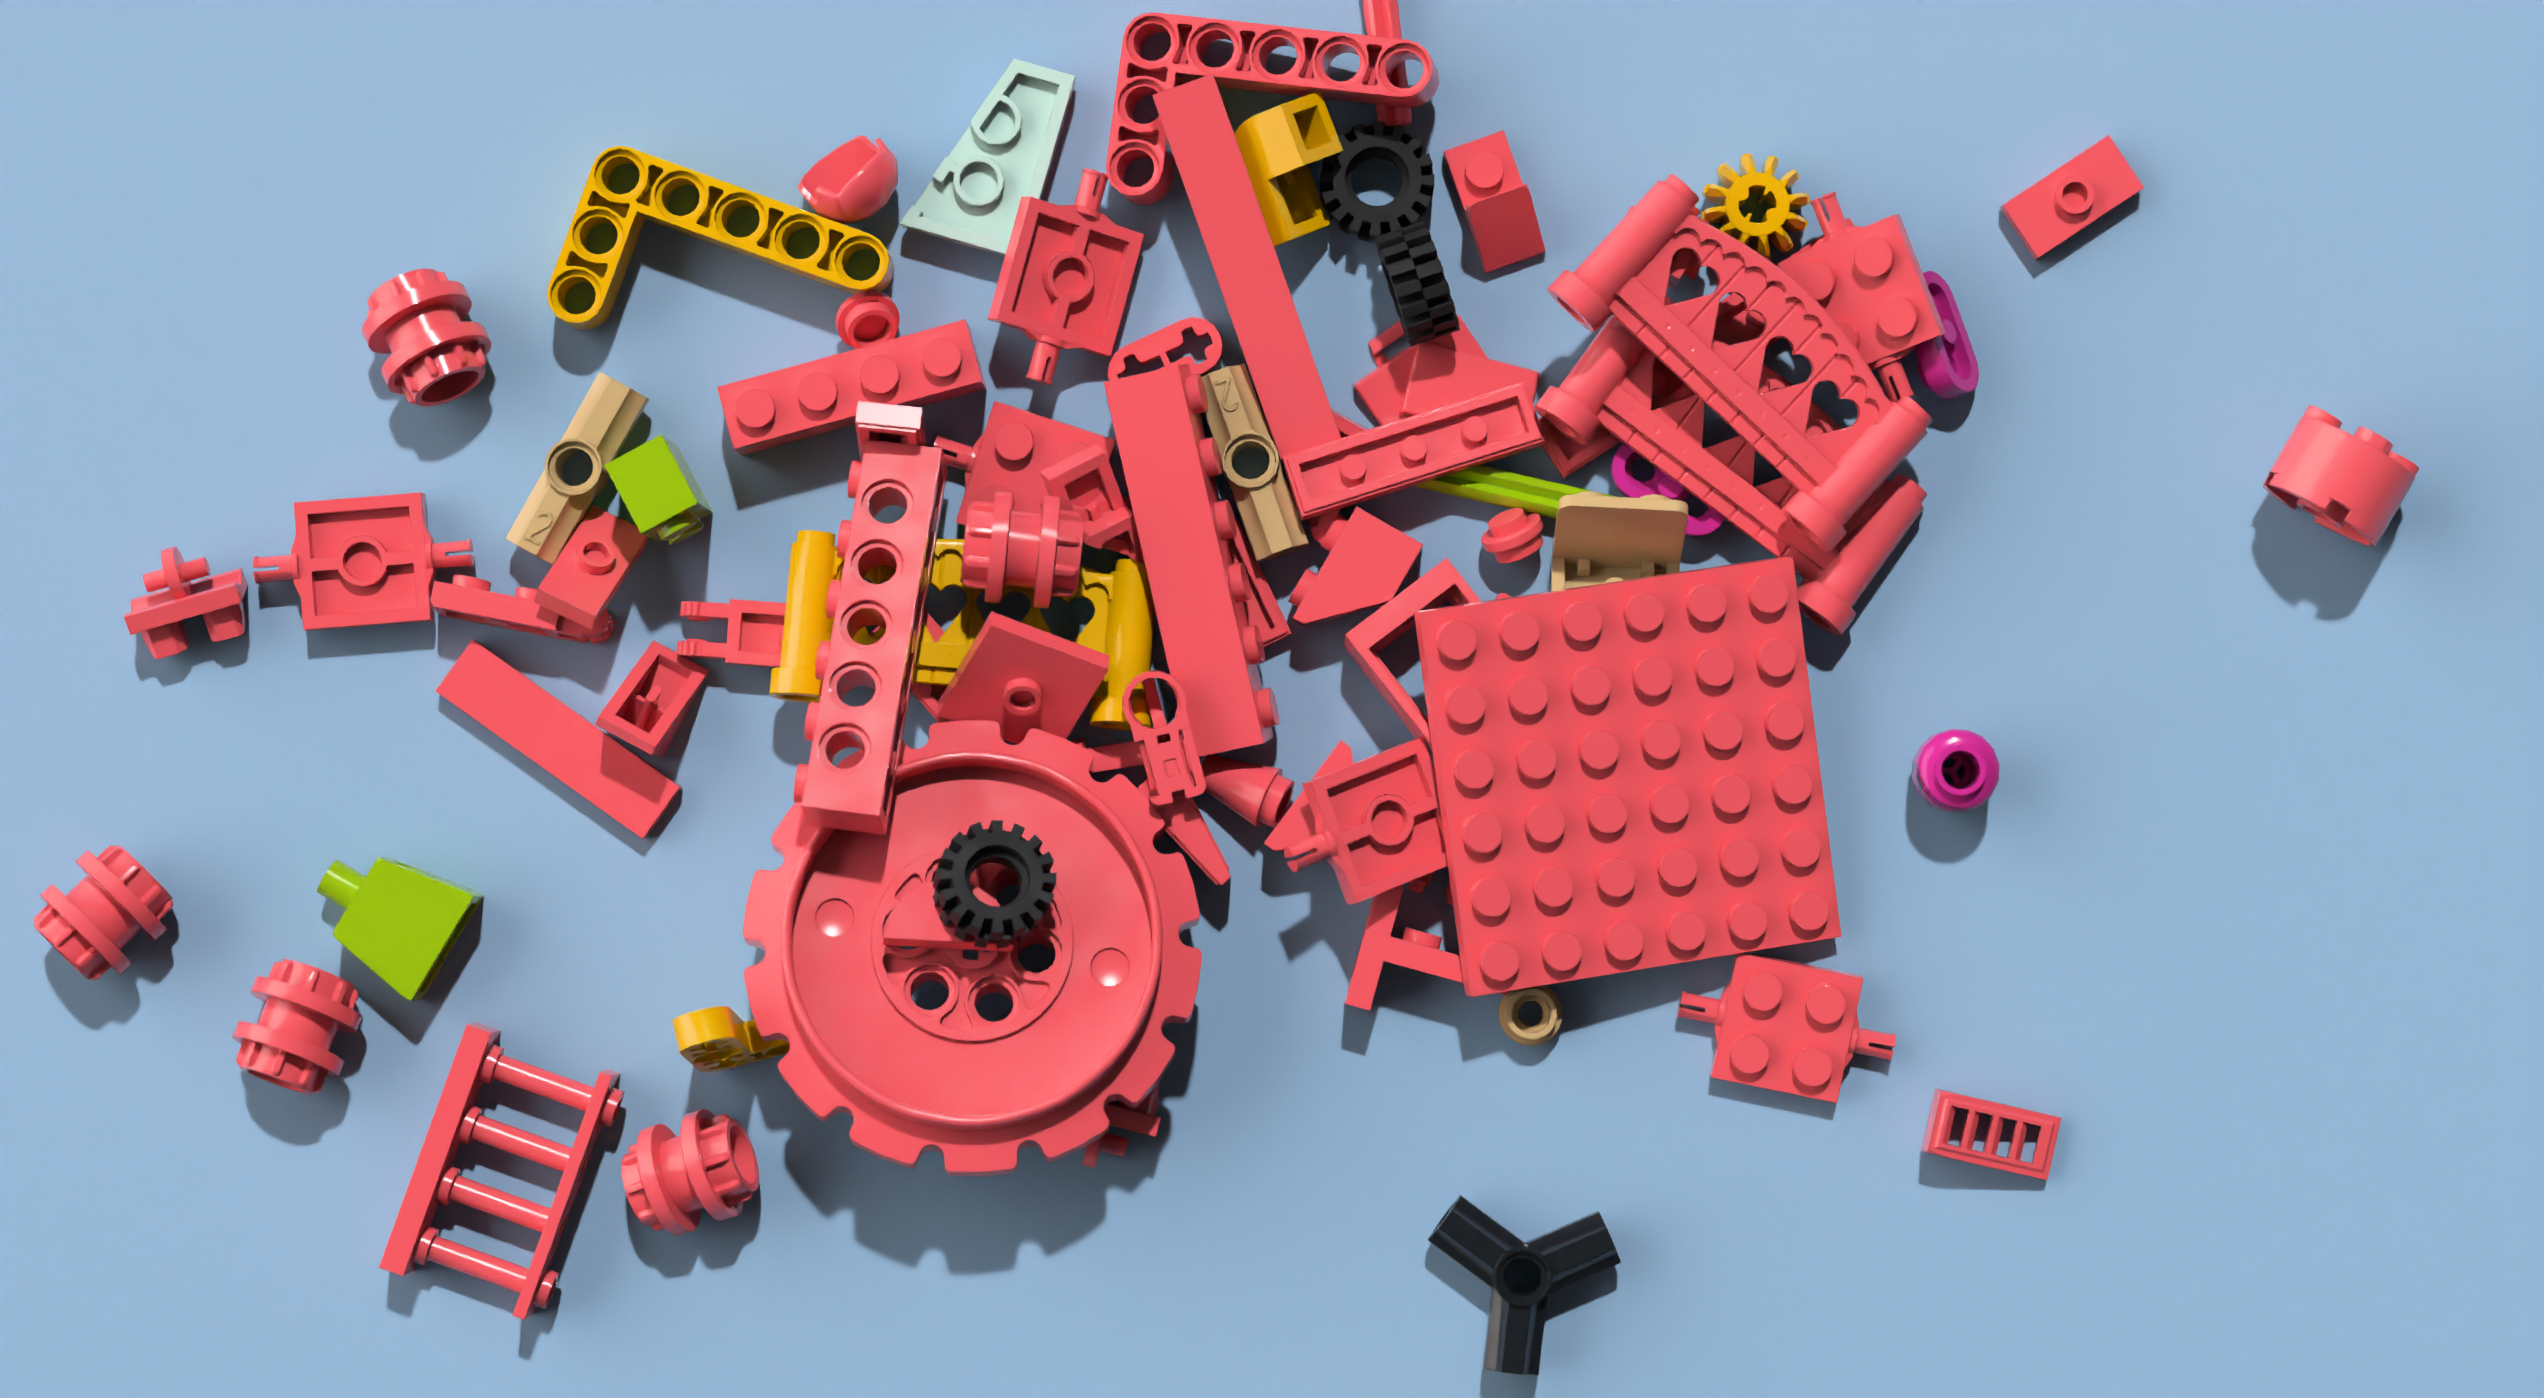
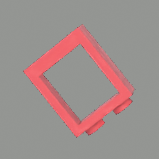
(1391, 621)

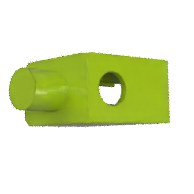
(399, 920)

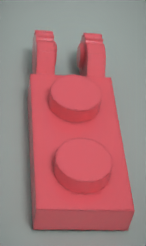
(472, 601)
(752, 632)

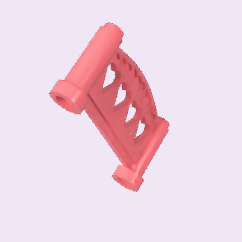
(1630, 281)
(1615, 391)

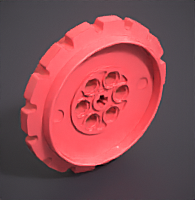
(946, 1074)

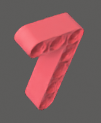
(1247, 72)

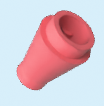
(1248, 789)

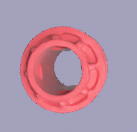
(421, 325)
(1022, 549)
(103, 912)
(297, 1026)
(678, 1176)

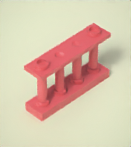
(439, 1182)

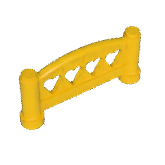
(1119, 626)

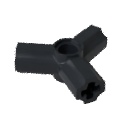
(1519, 1317)

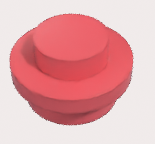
(867, 319)
(1513, 535)

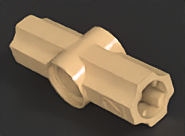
(597, 429)
(1265, 501)

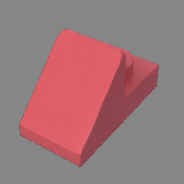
(1494, 201)

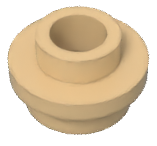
(1537, 1033)

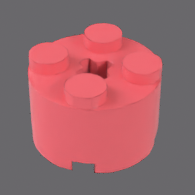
(2341, 478)

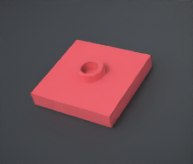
(1023, 680)

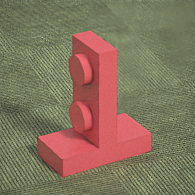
(1414, 951)

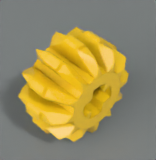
(1767, 188)

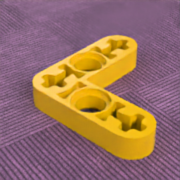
(720, 1040)

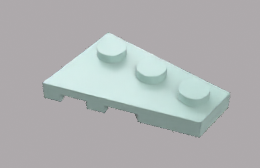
(997, 160)

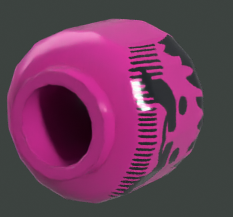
(1978, 767)

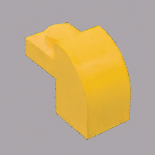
(1277, 157)

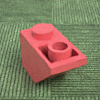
(1360, 572)

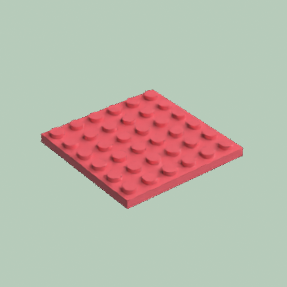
(1627, 775)

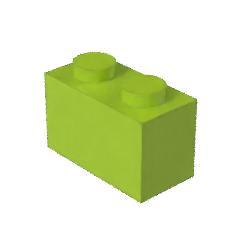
(659, 491)

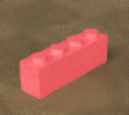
(826, 391)

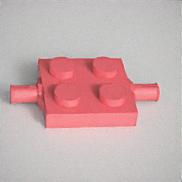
(1066, 276)
(1870, 289)
(1014, 453)
(363, 561)
(1376, 822)
(1786, 1026)

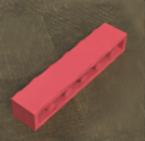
(1190, 557)

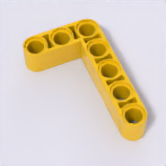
(706, 222)

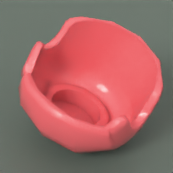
(851, 181)

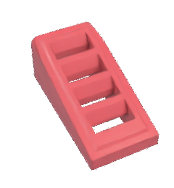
(1191, 833)
(1941, 1121)

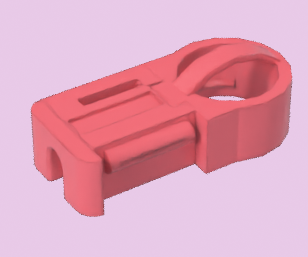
(1168, 748)

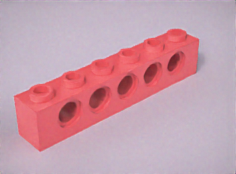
(862, 794)

